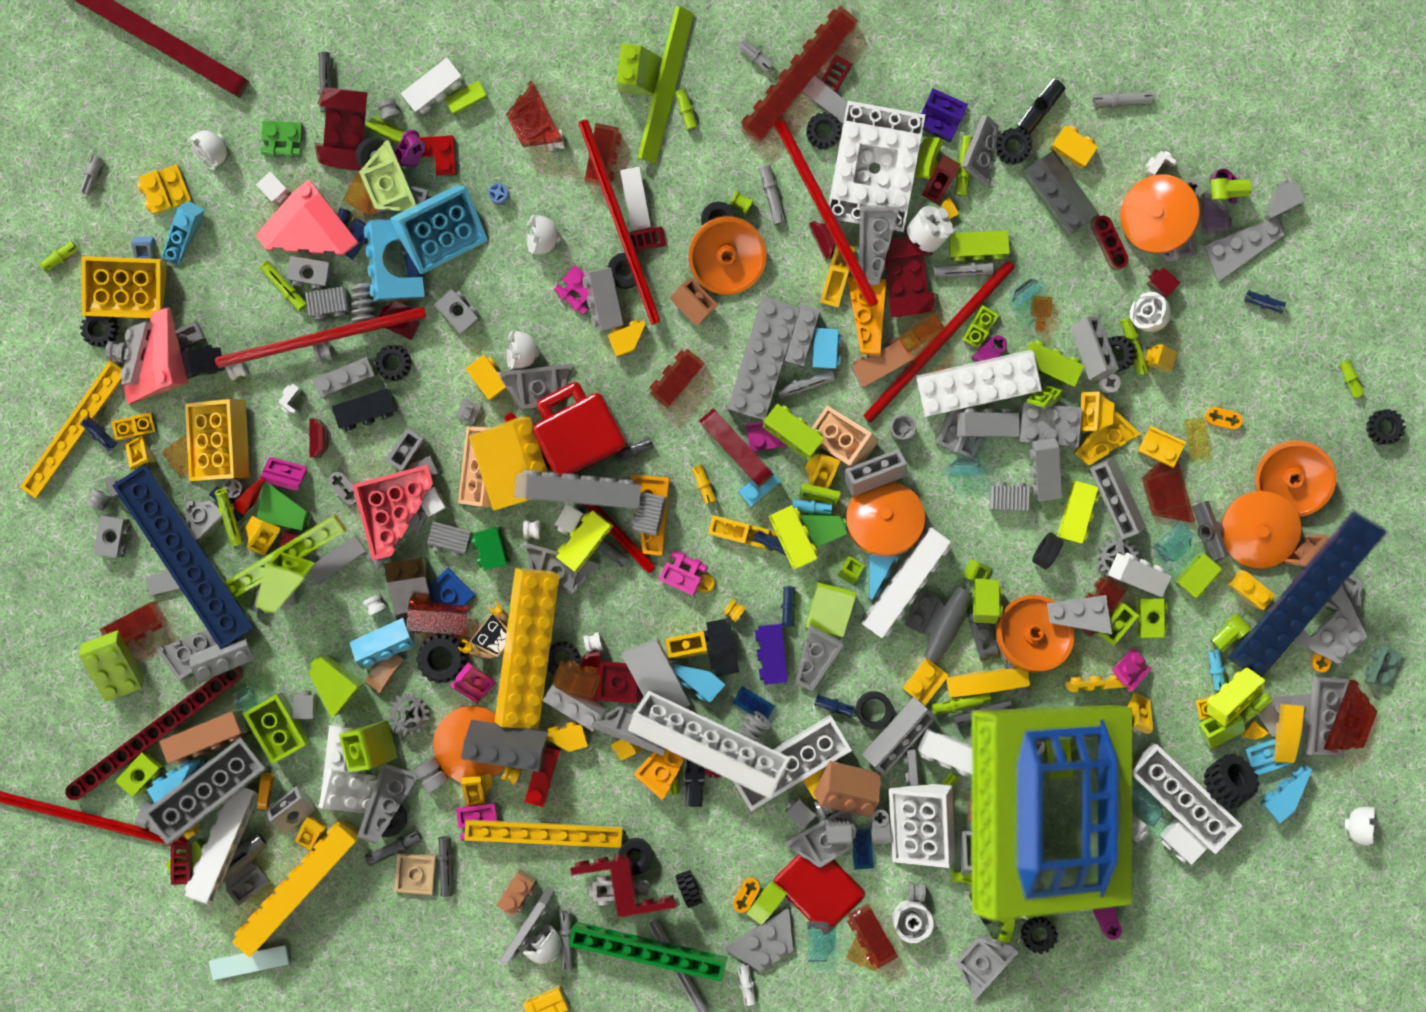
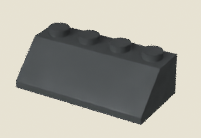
(1059, 193)
(505, 745)

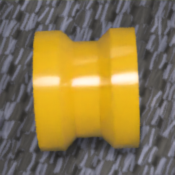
(734, 610)
(511, 774)

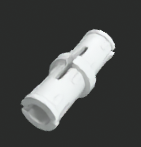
(746, 984)

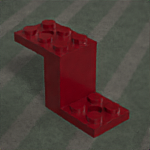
(625, 885)

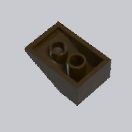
(408, 582)

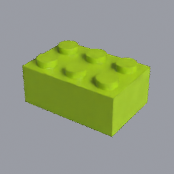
(111, 666)
(275, 728)

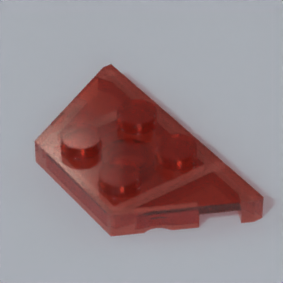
(532, 119)
(1167, 493)
(1352, 720)

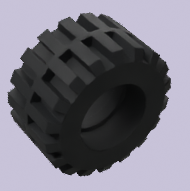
(426, 665)
(1231, 781)

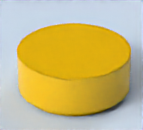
(707, 583)

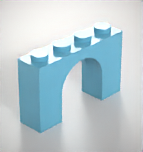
(384, 285)

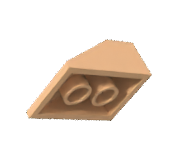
(844, 438)

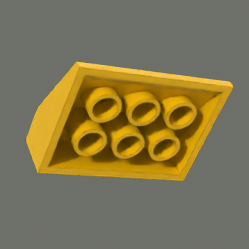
(122, 286)
(219, 440)
(502, 455)

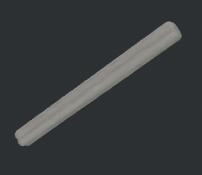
(683, 978)

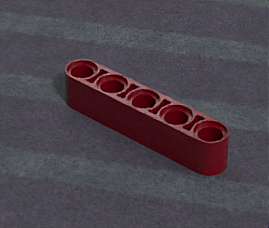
(736, 447)

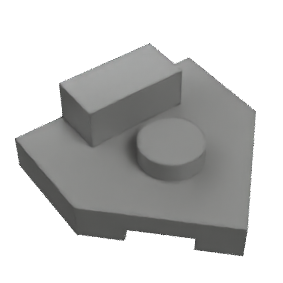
(203, 518)

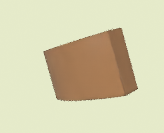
(382, 673)

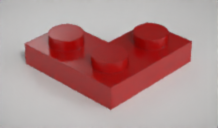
(444, 152)

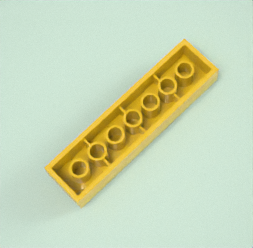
(526, 648)
(293, 891)

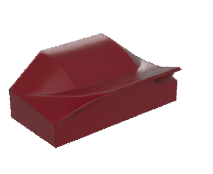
(823, 238)
(406, 329)
(317, 438)

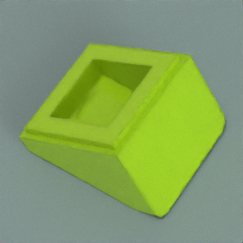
(851, 570)
(976, 570)

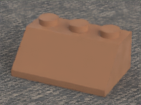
(1306, 550)
(849, 789)

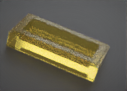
(1196, 438)

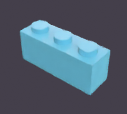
(382, 644)

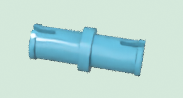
(813, 507)
(1217, 669)

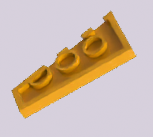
(868, 319)
(659, 486)
(659, 772)

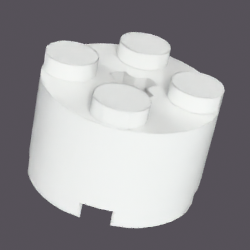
(930, 228)
(918, 930)

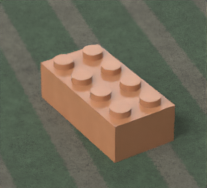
(206, 736)

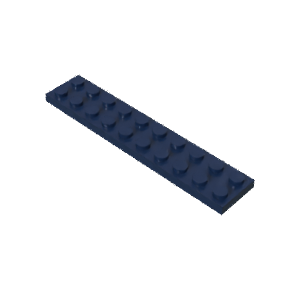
(183, 556)
(1308, 593)

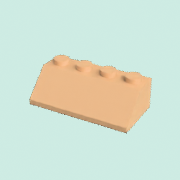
(472, 487)

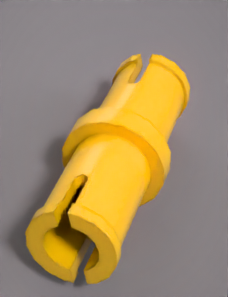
(703, 484)

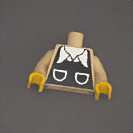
(491, 636)

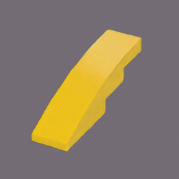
(736, 531)
(987, 682)

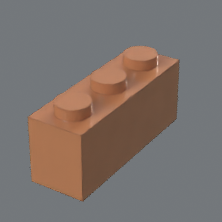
(875, 367)

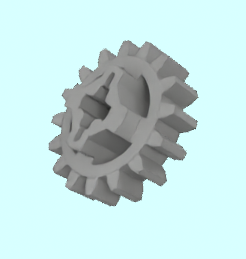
(1118, 548)
(403, 720)

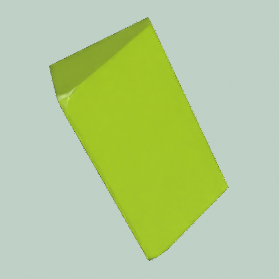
(466, 98)
(385, 129)

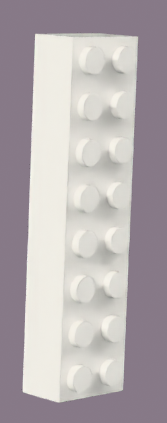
(709, 744)

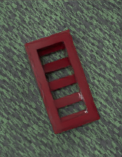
(841, 60)
(636, 234)
(174, 872)

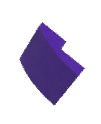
(942, 115)

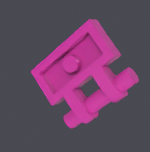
(574, 279)
(680, 578)
(475, 812)

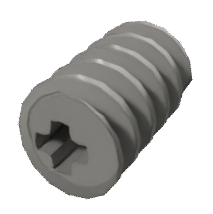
(362, 303)
(756, 727)

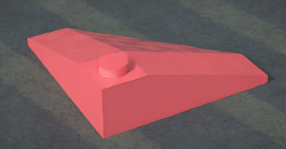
(307, 224)
(162, 361)
(388, 506)

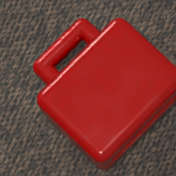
(579, 433)
(821, 892)

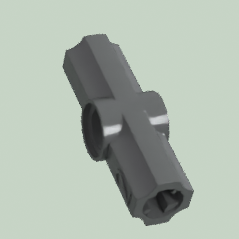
(1210, 531)

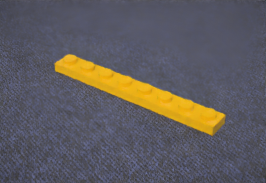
(72, 430)
(543, 833)

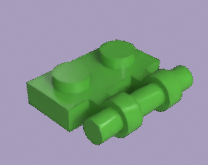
(281, 132)

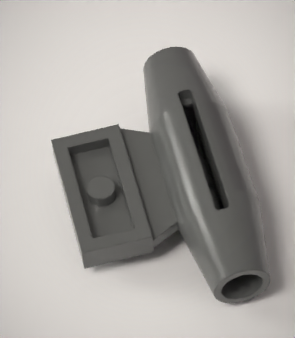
(939, 621)
(243, 876)

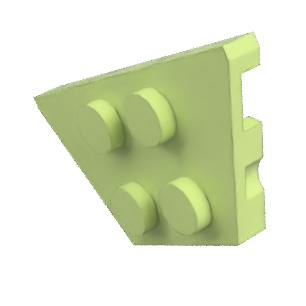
(386, 181)

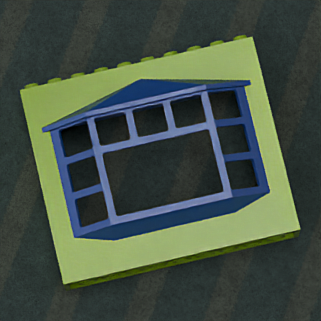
(1010, 810)

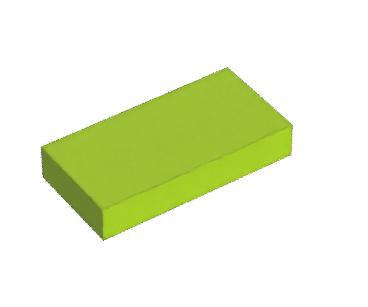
(819, 494)

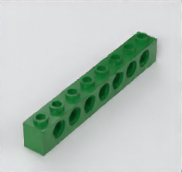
(648, 951)

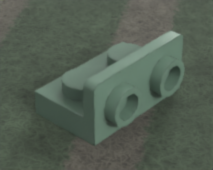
(1383, 666)

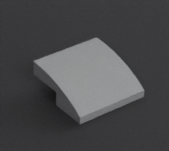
(948, 437)

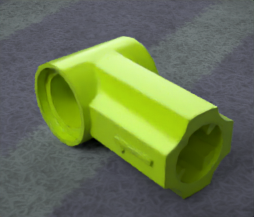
(1225, 189)
(1233, 629)

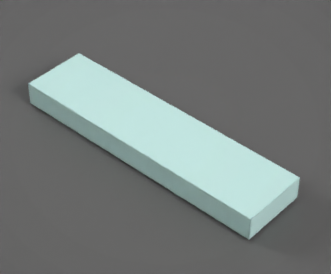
(241, 964)

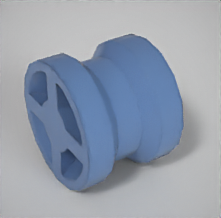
(497, 190)

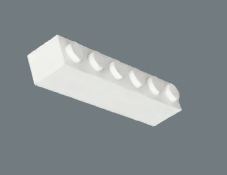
(221, 846)

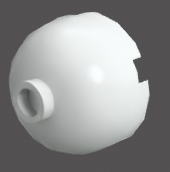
(209, 147)
(542, 235)
(1150, 312)
(521, 350)
(1361, 825)
(544, 946)

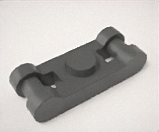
(983, 634)

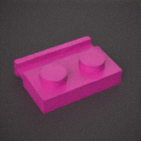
(760, 438)
(283, 473)
(1131, 669)
(473, 683)

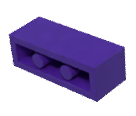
(771, 653)

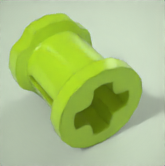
(741, 202)

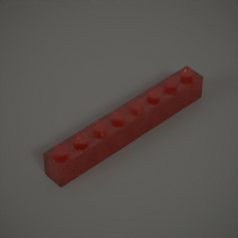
(798, 76)

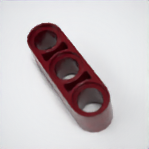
(1118, 248)

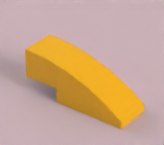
(835, 279)
(1288, 732)

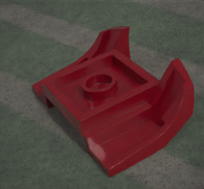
(343, 127)
(908, 279)
(616, 680)

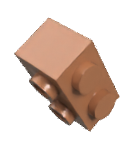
(693, 302)
(515, 893)

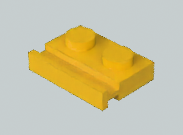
(1161, 447)
(925, 681)

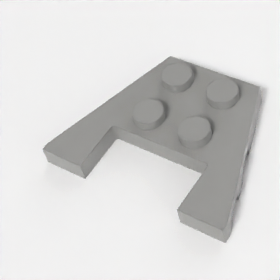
(1339, 634)

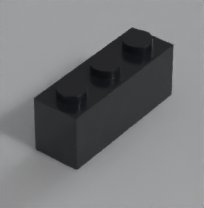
(364, 409)

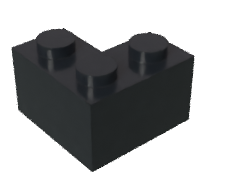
(201, 361)
(721, 647)

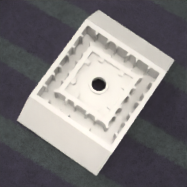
(878, 137)

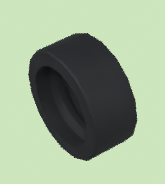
(874, 724)

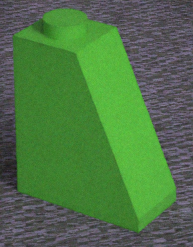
(281, 509)
(823, 528)

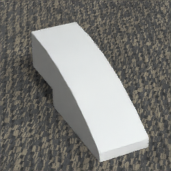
(635, 198)

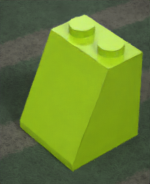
(637, 70)
(280, 579)
(830, 609)
(333, 683)
(368, 746)

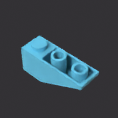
(182, 231)
(877, 571)
(700, 679)
(174, 778)
(1286, 797)

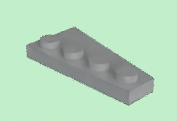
(530, 923)

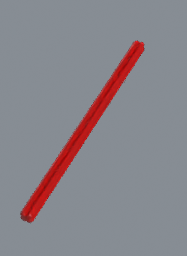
(826, 213)
(619, 221)
(320, 337)
(935, 345)
(616, 532)
(83, 818)

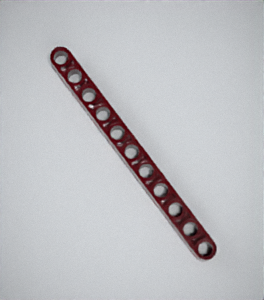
(168, 44)
(147, 737)

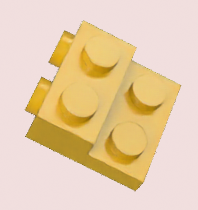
(164, 189)

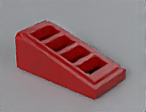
(249, 498)

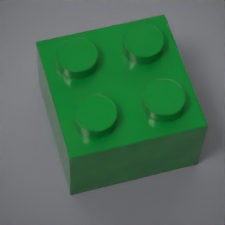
(490, 548)

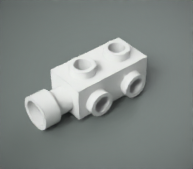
(604, 898)

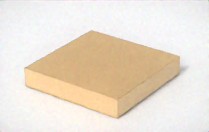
(415, 873)

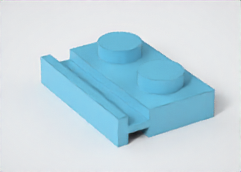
(1262, 757)

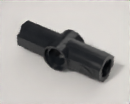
(1048, 98)
(694, 784)

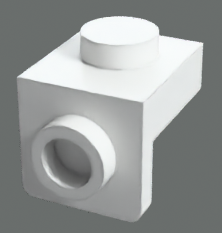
(1155, 163)
(289, 396)
(1139, 829)

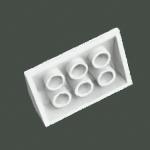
(922, 825)

